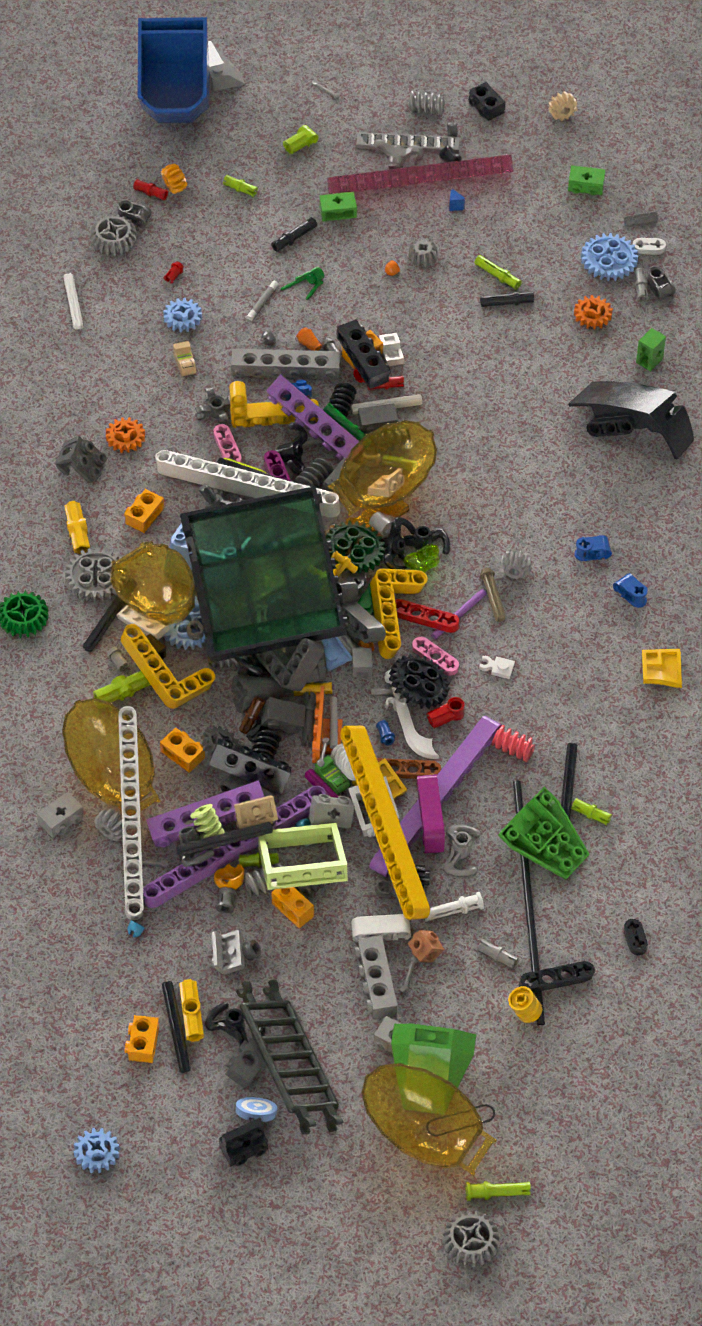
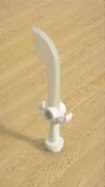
(416, 742)

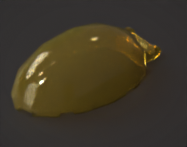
(381, 453)
(155, 583)
(94, 753)
(424, 1116)

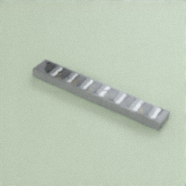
(426, 142)

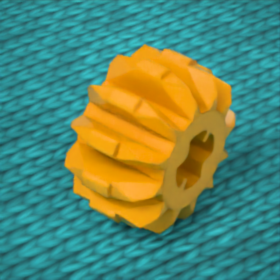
(174, 178)

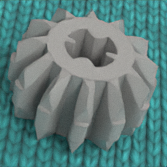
(423, 252)
(515, 565)
(109, 823)

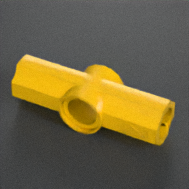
(77, 527)
(192, 1020)

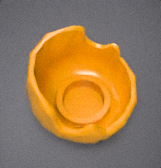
(234, 875)

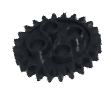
(419, 681)

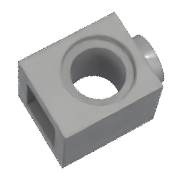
(362, 662)

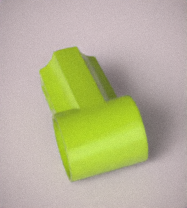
(304, 137)

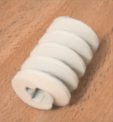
(341, 761)

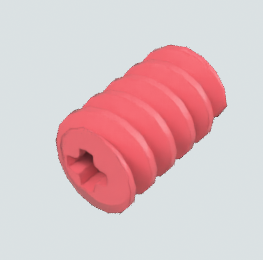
(513, 744)

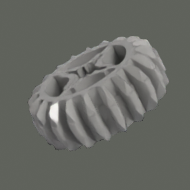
(113, 234)
(484, 1248)

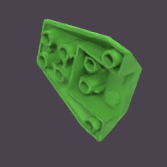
(545, 835)
(436, 1049)

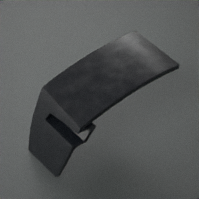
(631, 406)

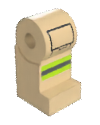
(184, 358)

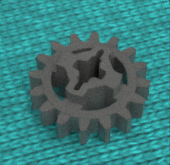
(211, 737)

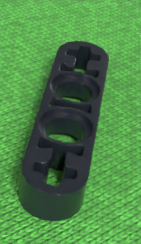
(555, 974)

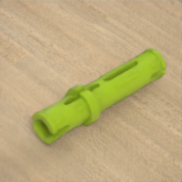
(503, 275)

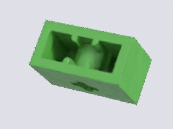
(586, 180)
(338, 206)
(651, 349)

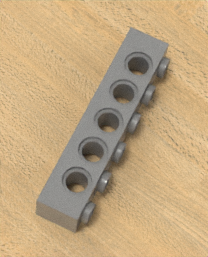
(285, 362)

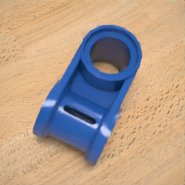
(595, 548)
(631, 590)

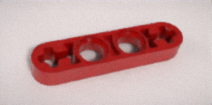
(449, 624)

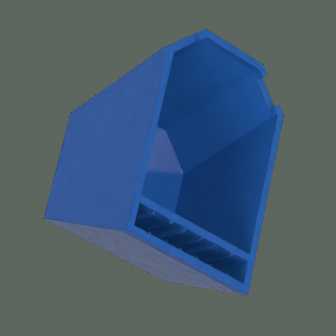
(173, 68)

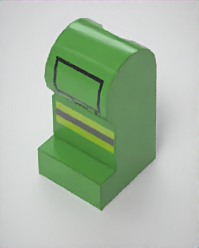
(332, 776)

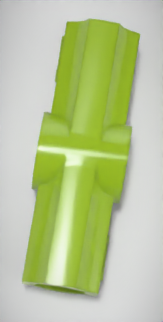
(122, 687)

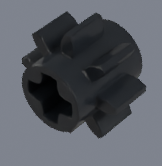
(424, 875)

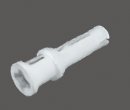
(461, 905)

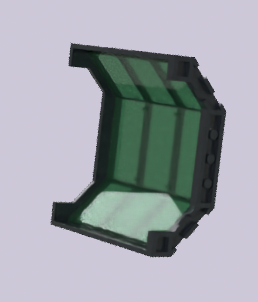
(263, 574)

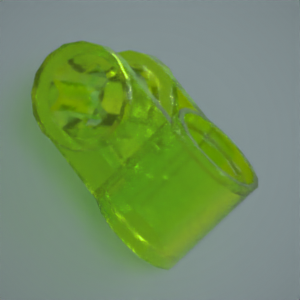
(423, 558)

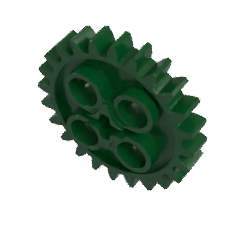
(363, 555)

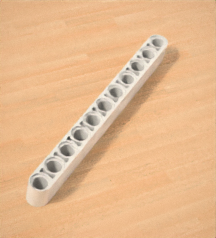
(235, 479)
(128, 822)

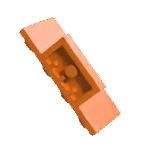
(322, 727)

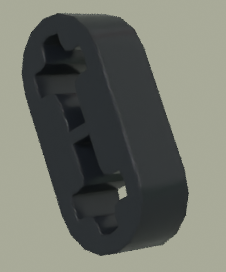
(631, 938)

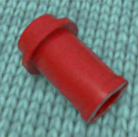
(175, 270)

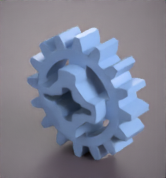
(182, 315)
(98, 1158)

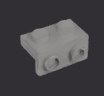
(227, 952)

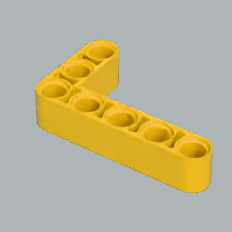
(257, 413)
(386, 588)
(161, 672)

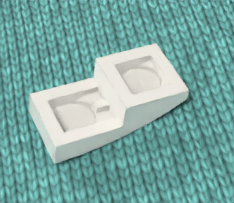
(391, 349)

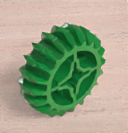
(32, 606)

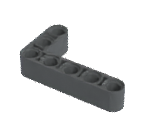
(296, 671)

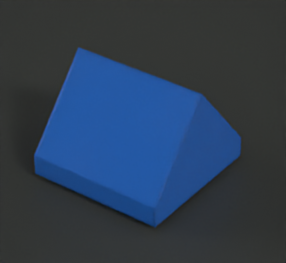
(457, 201)

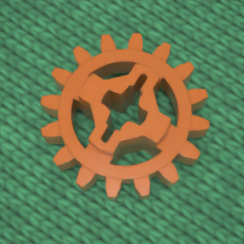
(593, 312)
(125, 435)

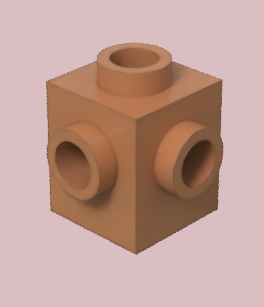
(425, 946)

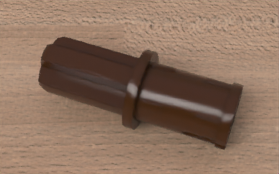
(251, 714)

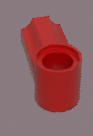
(446, 713)

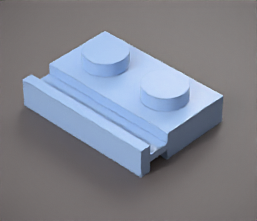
(335, 653)

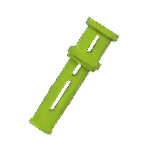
(487, 1190)

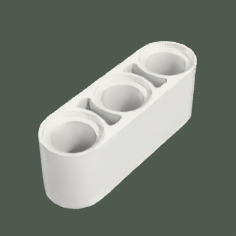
(389, 926)

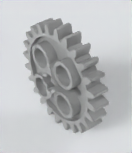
(81, 574)

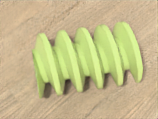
(208, 821)

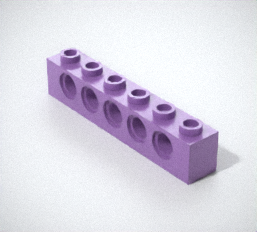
(282, 387)
(178, 817)

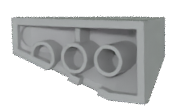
(222, 72)

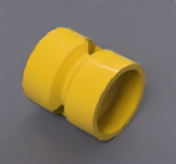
(525, 1004)

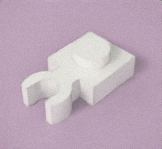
(500, 667)

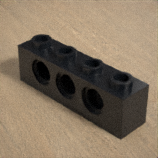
(363, 353)
(238, 767)

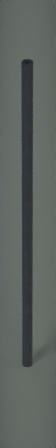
(529, 904)

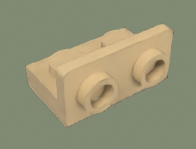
(387, 484)
(255, 812)

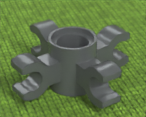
(215, 408)

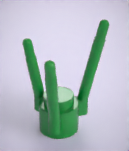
(313, 276)

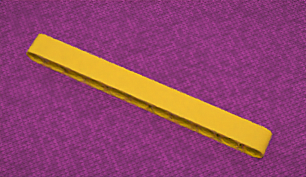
(385, 822)

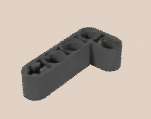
(359, 620)

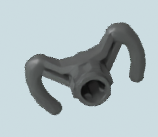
(187, 835)

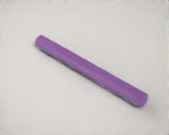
(462, 610)

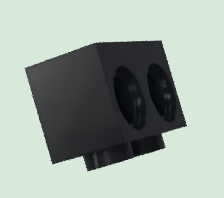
(486, 101)

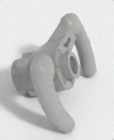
(397, 154)
(460, 849)

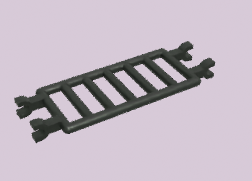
(301, 1110)

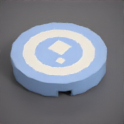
(256, 1108)

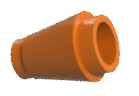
(308, 339)

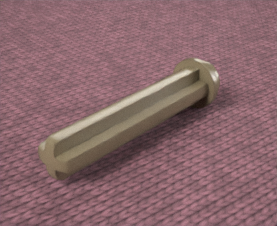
(487, 576)

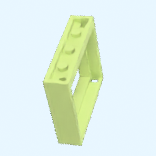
(302, 874)

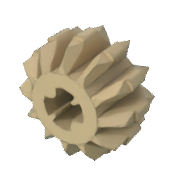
(562, 106)

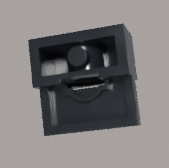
(249, 1134)

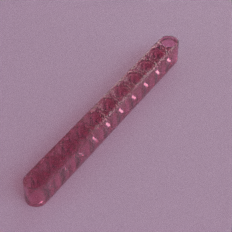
(420, 174)

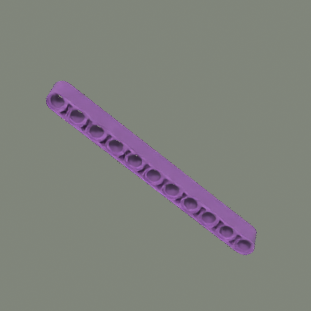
(448, 779)
(229, 854)

